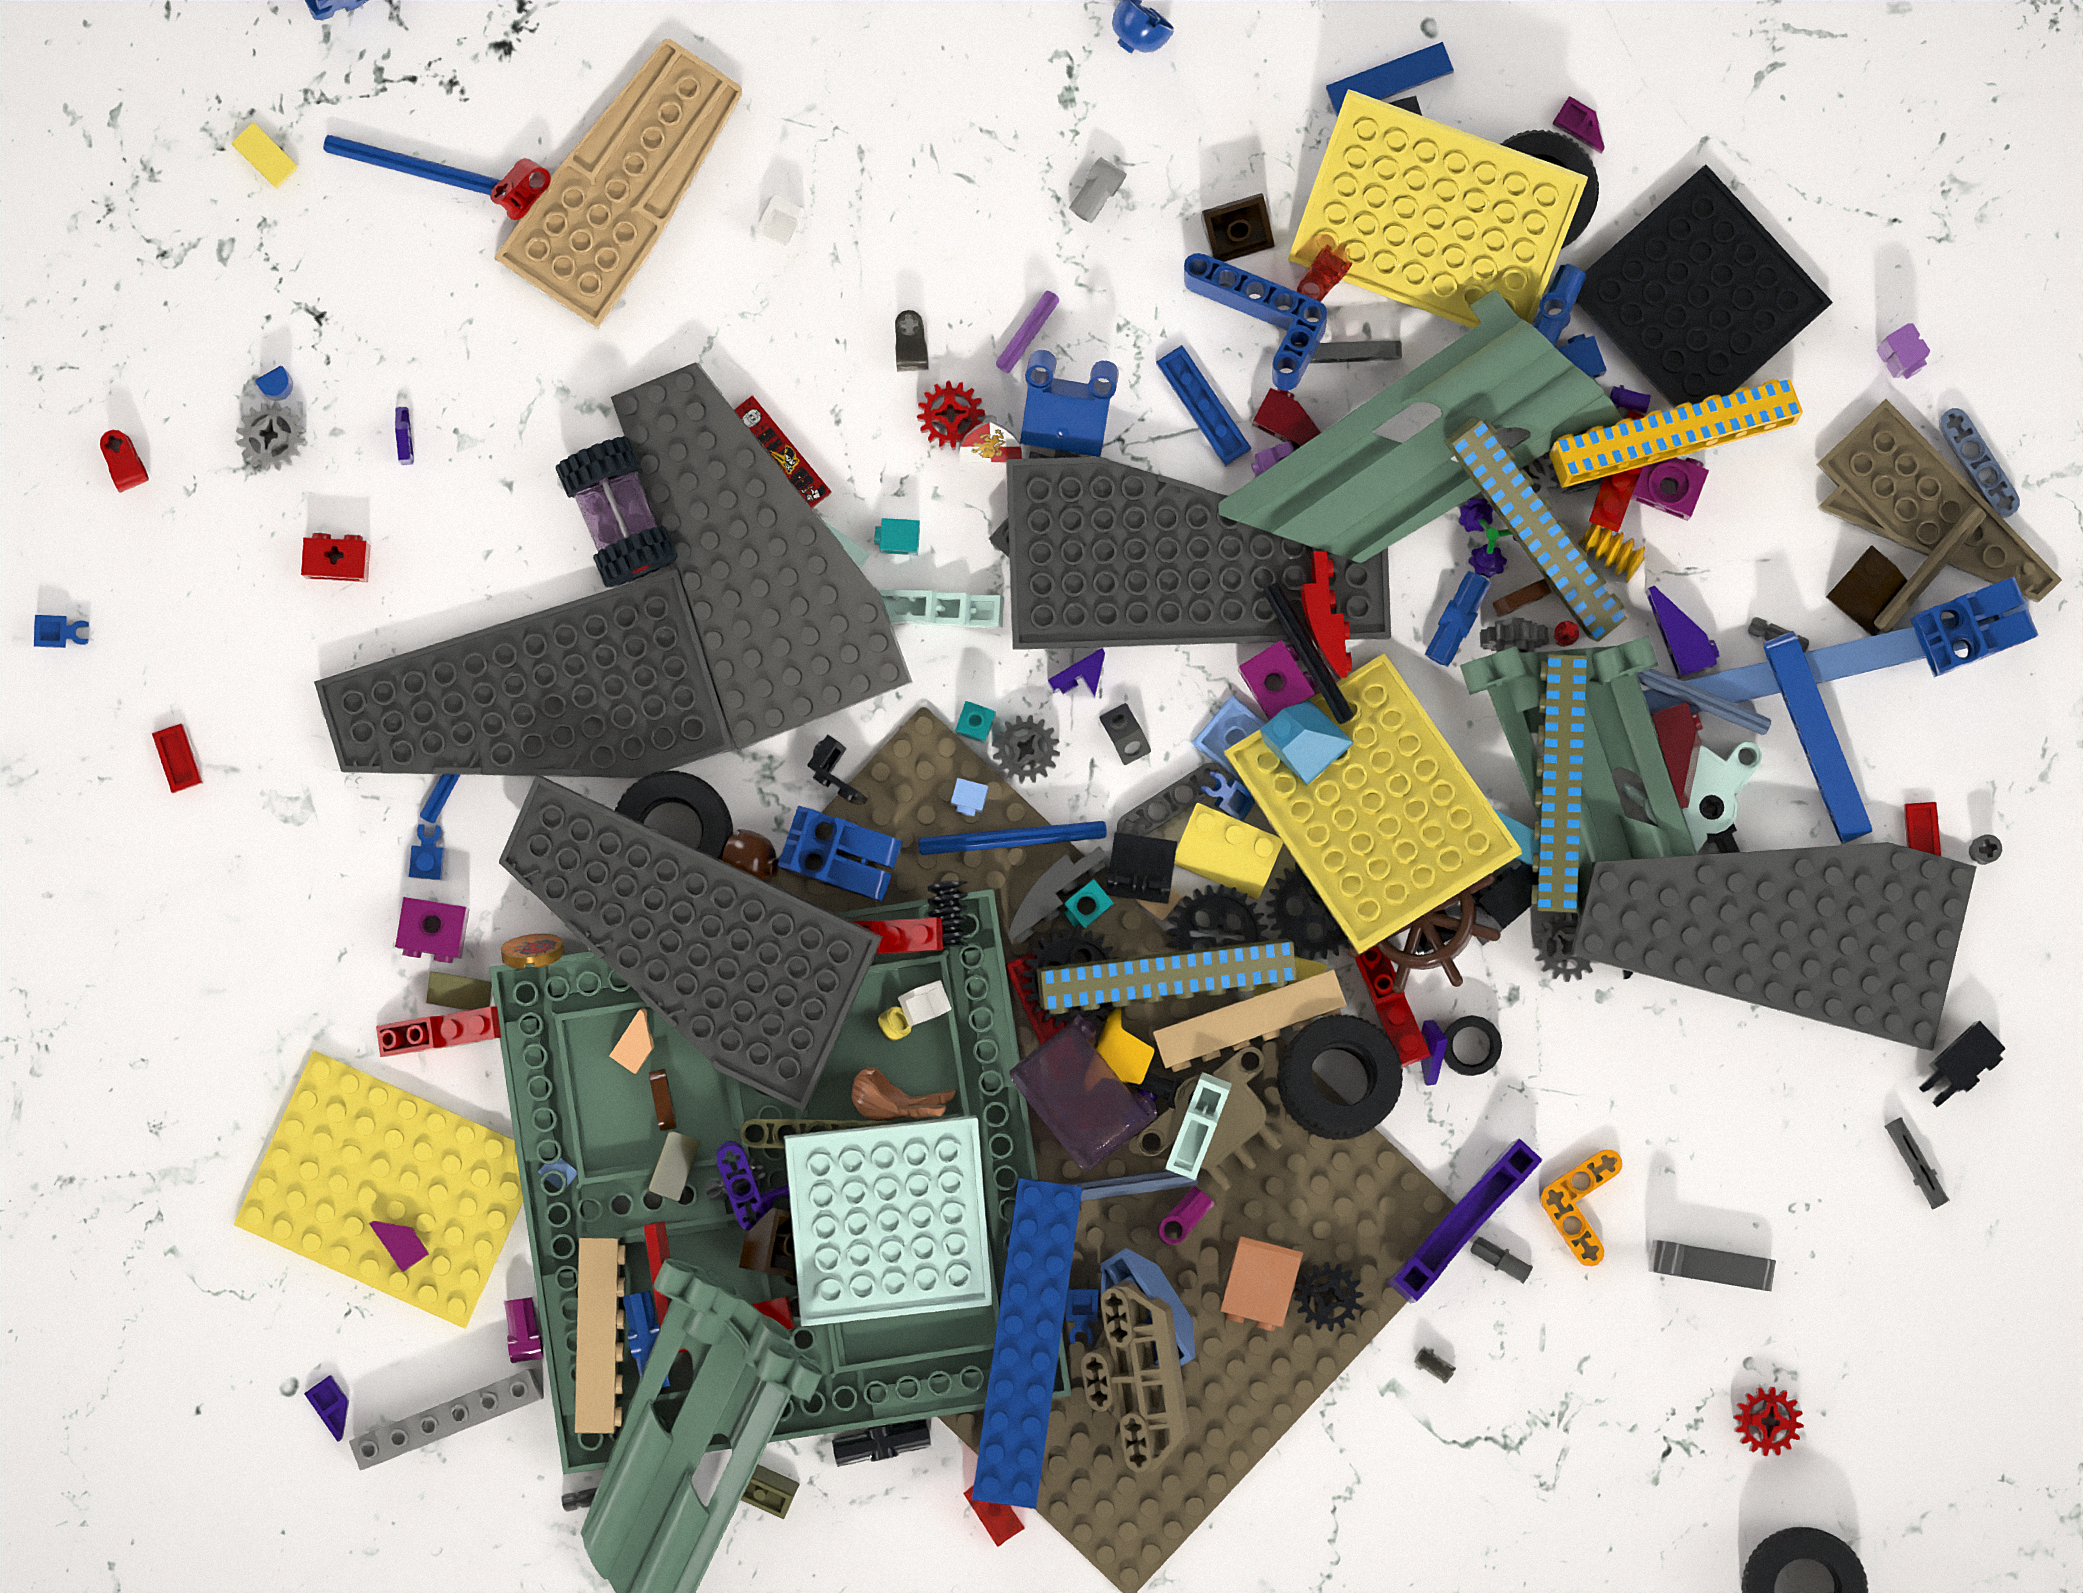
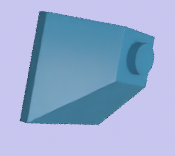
(1305, 740)

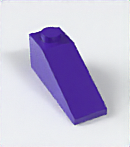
(1684, 640)

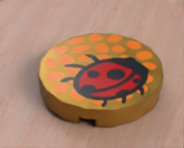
(532, 948)

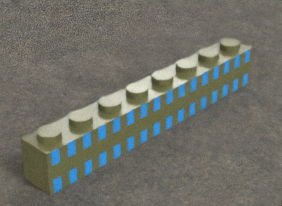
(1535, 528)
(1561, 783)
(1166, 974)

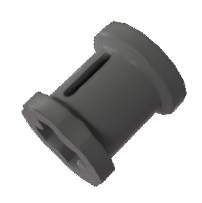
(1987, 840)

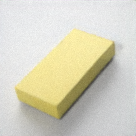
(264, 155)

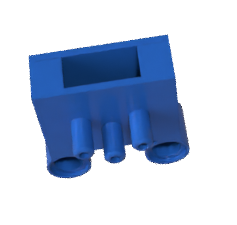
(1064, 411)

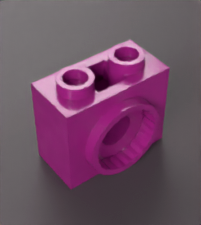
(1687, 477)
(1279, 662)
(445, 943)

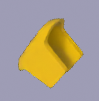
(1123, 1051)

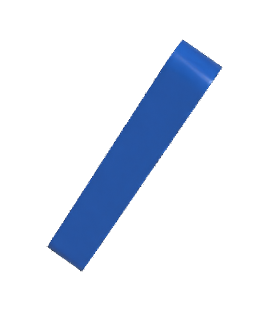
(1817, 737)

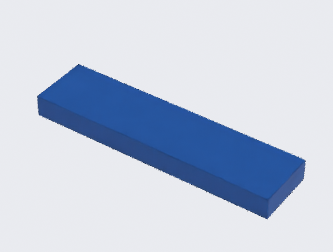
(1394, 76)
(1203, 406)

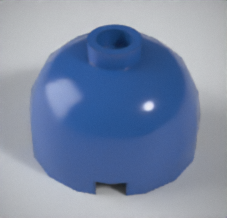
(1140, 27)

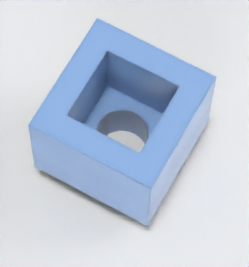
(969, 797)
(562, 1166)

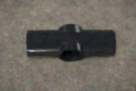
(881, 1443)

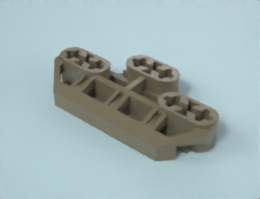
(1122, 1380)

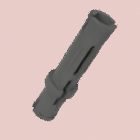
(1917, 1163)

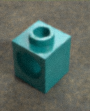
(898, 536)
(975, 722)
(1094, 892)

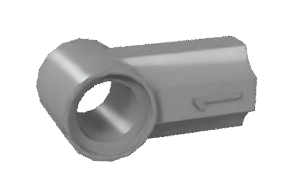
(1101, 183)

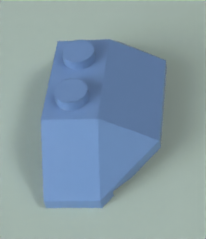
(1152, 1281)

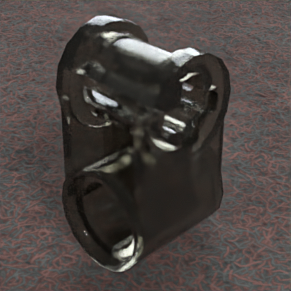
(910, 347)

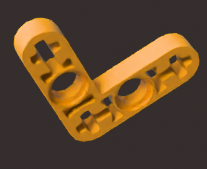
(1572, 1195)

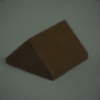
(1238, 228)

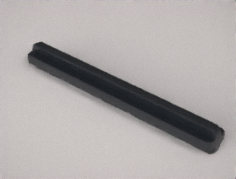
(1308, 653)

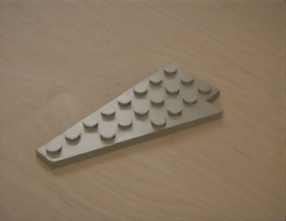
(1912, 496)

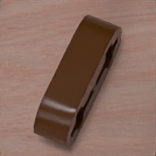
(1522, 598)
(662, 1099)

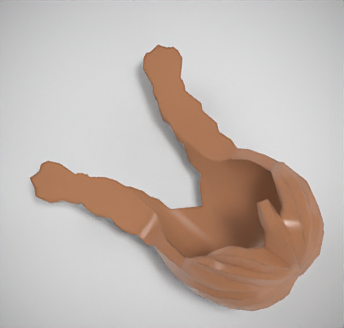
(882, 1101)

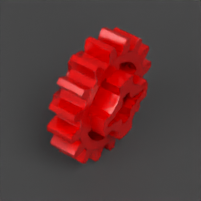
(935, 415)
(1769, 1406)

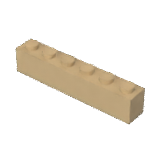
(1249, 1019)
(599, 1335)

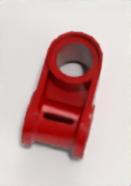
(521, 189)
(124, 466)

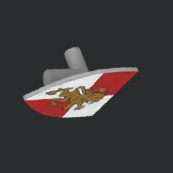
(989, 443)

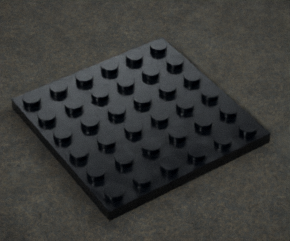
(1700, 293)

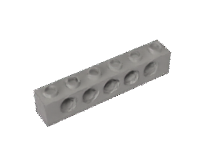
(445, 1419)

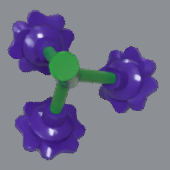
(1478, 516)

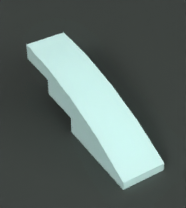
(943, 608)

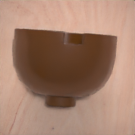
(752, 854)

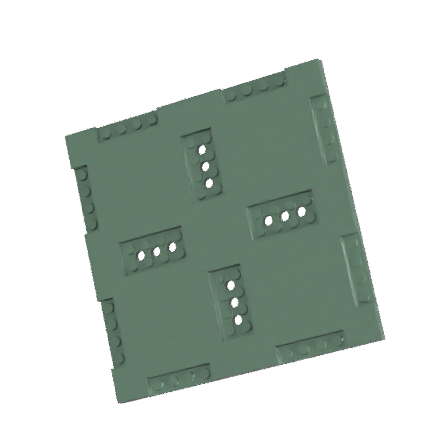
(604, 1123)

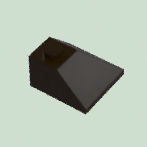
(1867, 589)
(770, 1245)

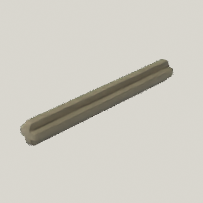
(1930, 568)

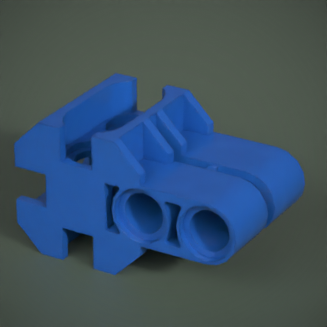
(1981, 641)
(846, 839)

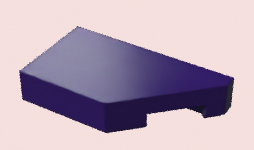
(403, 436)
(1436, 1043)
(330, 1405)

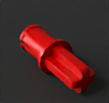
(1566, 633)

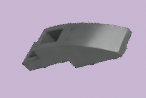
(1042, 899)

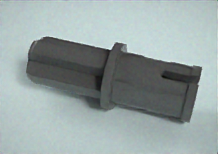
(1501, 1259)

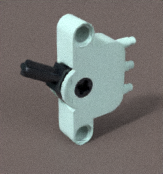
(1716, 783)

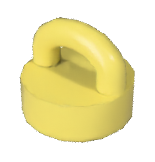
(894, 1024)

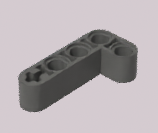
(1712, 1265)

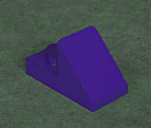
(1087, 669)

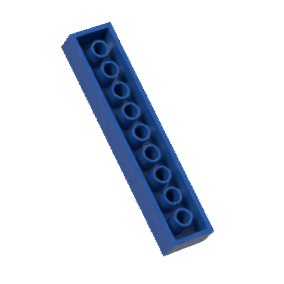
(1027, 1343)

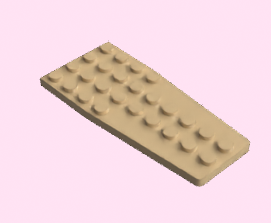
(622, 184)

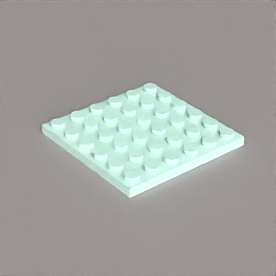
(888, 1220)

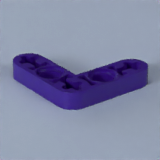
(762, 1202)

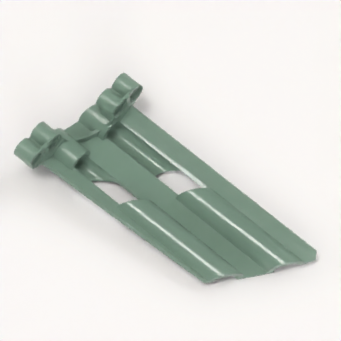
(1366, 491)
(1615, 736)
(646, 1518)

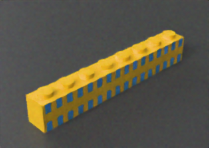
(1675, 432)

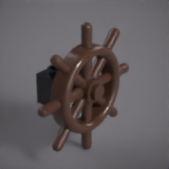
(1438, 936)

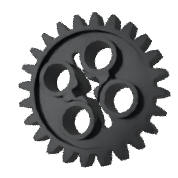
(1218, 907)
(1294, 926)
(1061, 952)

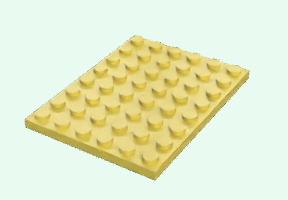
(1435, 212)
(1387, 821)
(376, 1153)

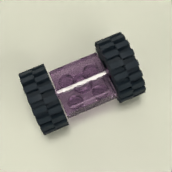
(616, 511)

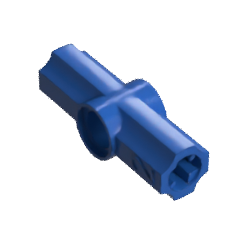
(1561, 295)
(1458, 618)
(642, 1328)

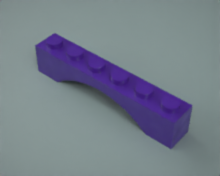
(1463, 1220)

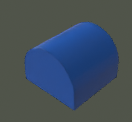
(276, 384)

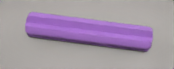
(1027, 331)

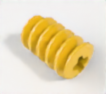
(1613, 550)

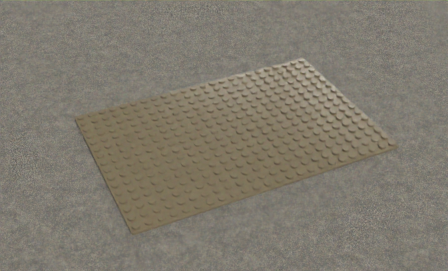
(1314, 1195)

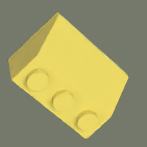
(1227, 851)

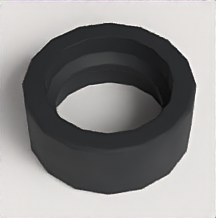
(1494, 1039)

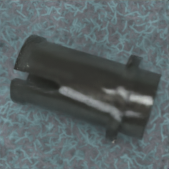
(1434, 1364)

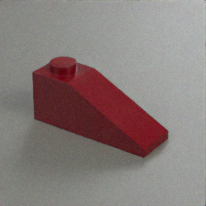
(1285, 418)
(1681, 745)

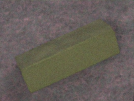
(458, 991)
(673, 1165)
(770, 1491)

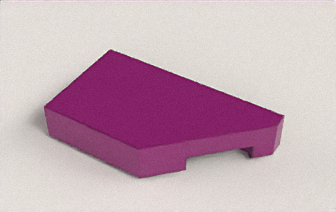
(1580, 123)
(401, 1243)

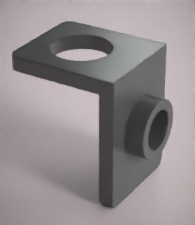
(1123, 730)

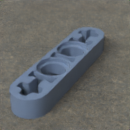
(1984, 460)

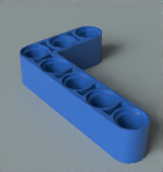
(1265, 309)

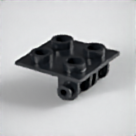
(1141, 868)

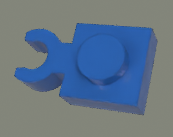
(52, 631)
(1232, 797)
(427, 860)
(1081, 1308)

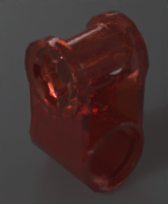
(1325, 272)

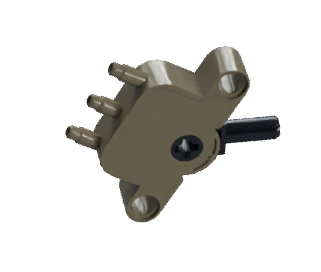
(1239, 1120)

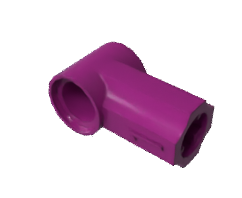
(1186, 1214)
(523, 1339)

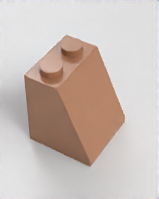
(1260, 1283)

